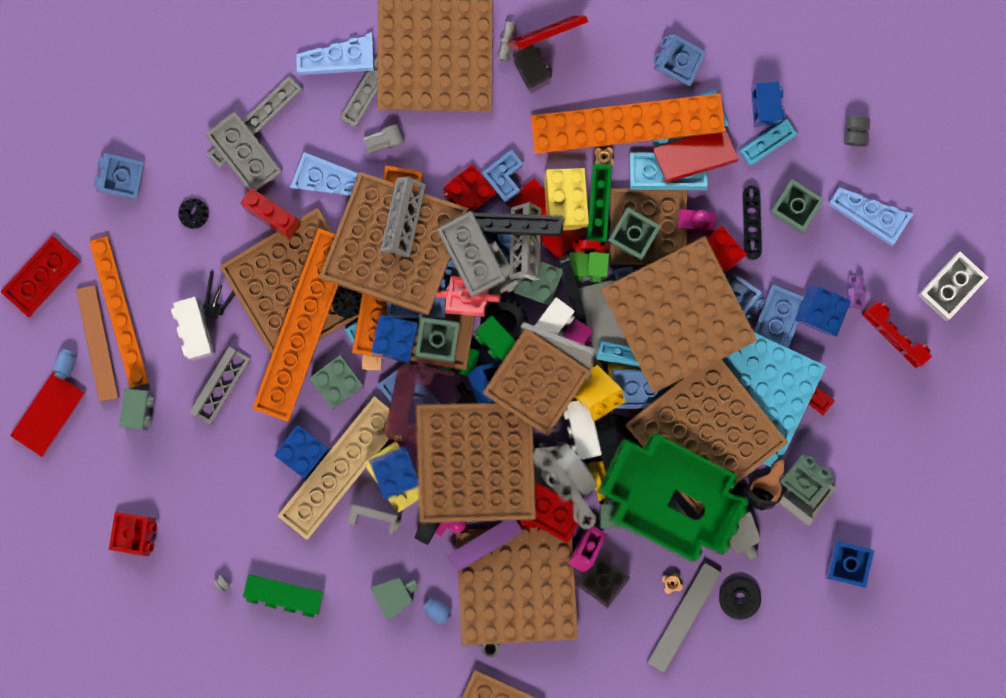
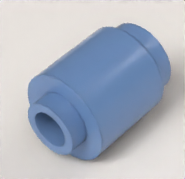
(64, 364)
(437, 611)

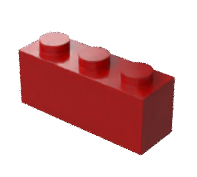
(270, 214)

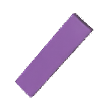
(484, 544)

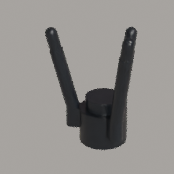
(213, 308)

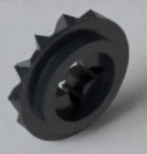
(197, 221)
(338, 305)

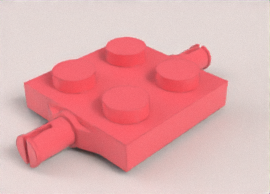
(461, 303)

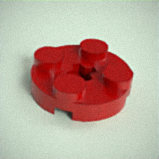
(586, 246)

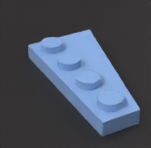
(343, 57)
(323, 176)
(873, 216)

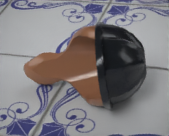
(766, 489)

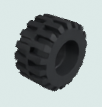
(510, 306)

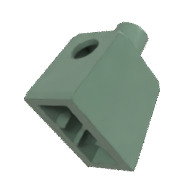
(394, 595)

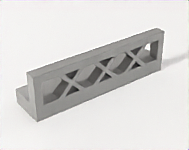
(398, 211)
(530, 251)
(213, 382)

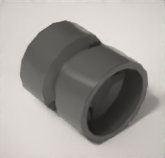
(857, 130)

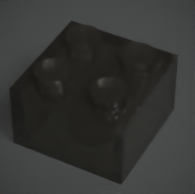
(531, 68)
(603, 581)

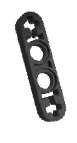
(755, 223)
(572, 288)

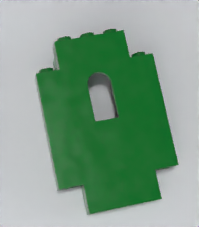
(644, 483)

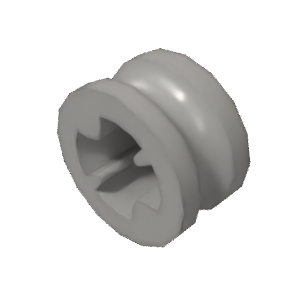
(221, 584)

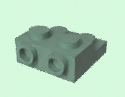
(807, 479)

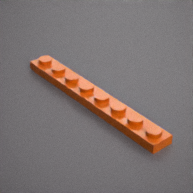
(119, 312)

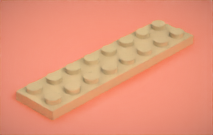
(337, 470)

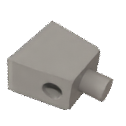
(746, 537)

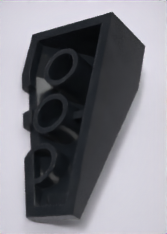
(610, 433)

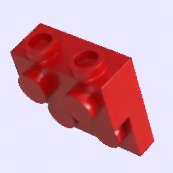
(469, 189)
(132, 534)

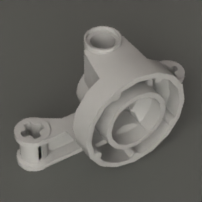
(569, 480)

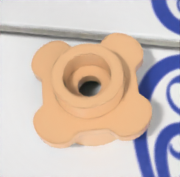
(606, 152)
(667, 581)

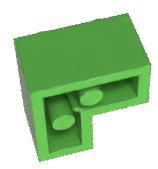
(590, 266)

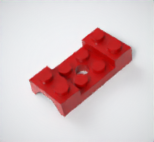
(916, 354)

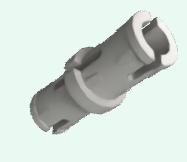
(508, 34)

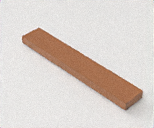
(97, 343)

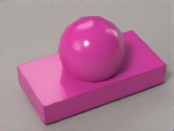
(697, 220)
(455, 527)

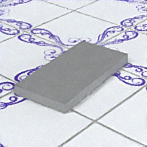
(243, 152)
(471, 254)
(600, 317)
(578, 352)

